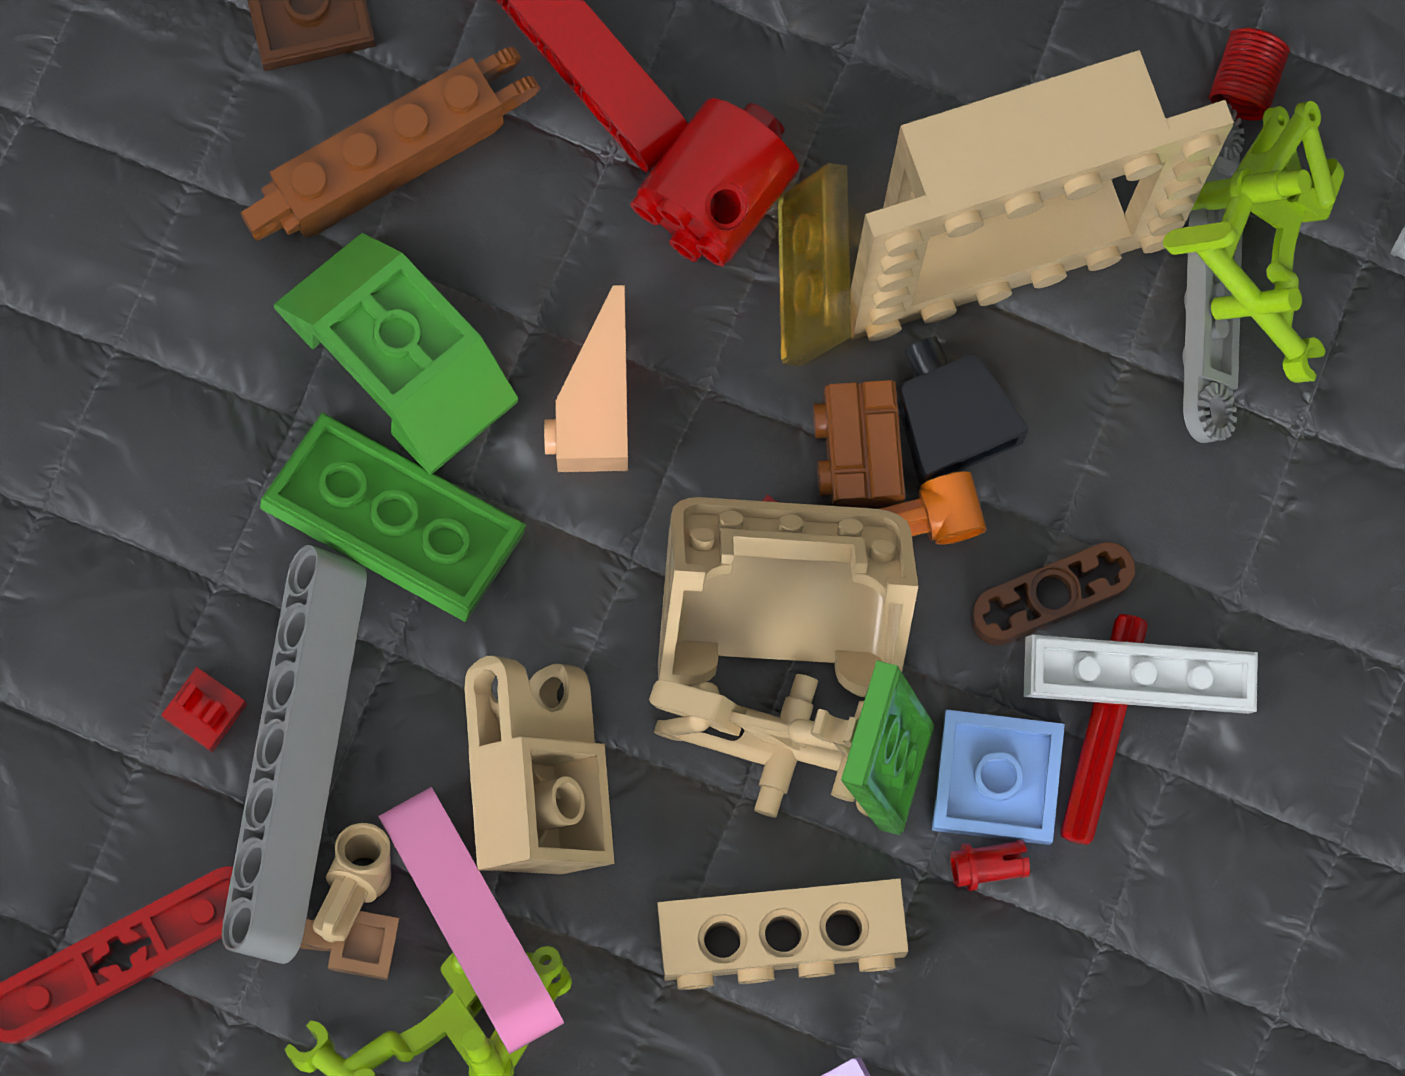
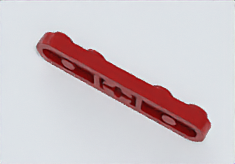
(66, 981)

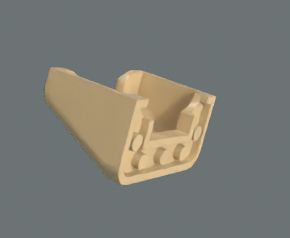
(785, 588)

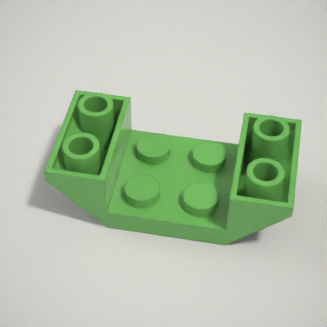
(402, 348)

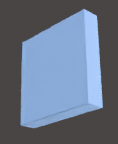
(998, 777)

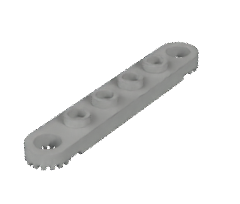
(1211, 344)

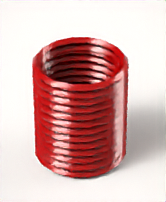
(1250, 72)

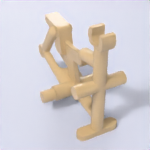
(766, 738)

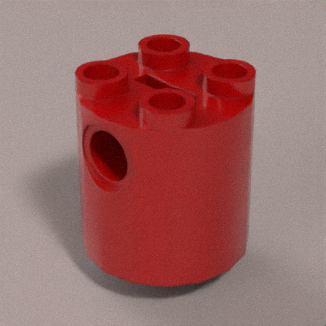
(718, 180)

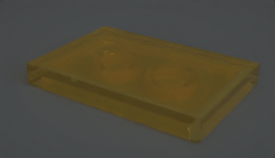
(814, 265)

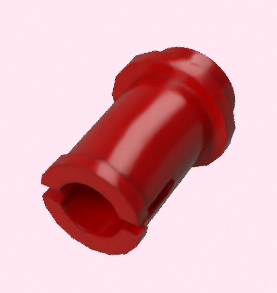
(988, 863)

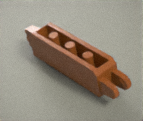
(389, 148)

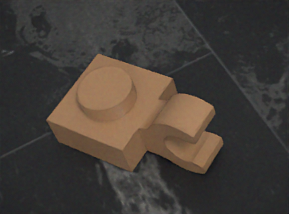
(365, 950)

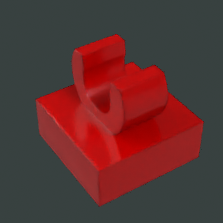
(204, 709)

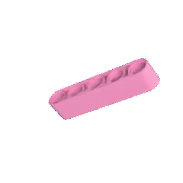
(471, 920)

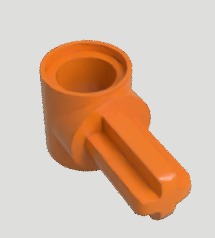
(944, 509)

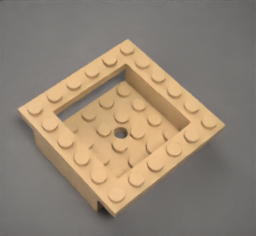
(1027, 192)

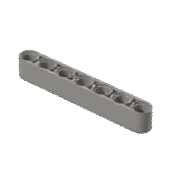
(294, 756)

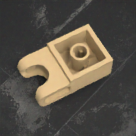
(536, 770)

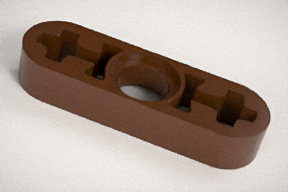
(1085, 560)

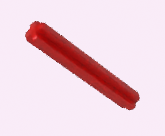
(1098, 750)

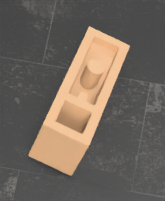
(593, 400)

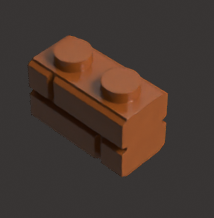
(861, 445)

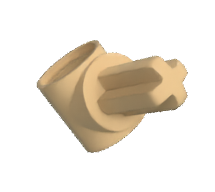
(351, 883)

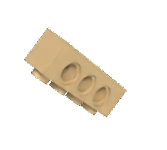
(872, 904)

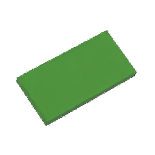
(393, 517)
(888, 749)

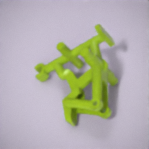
(1284, 196)
(451, 1018)

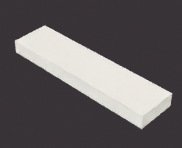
(1140, 674)

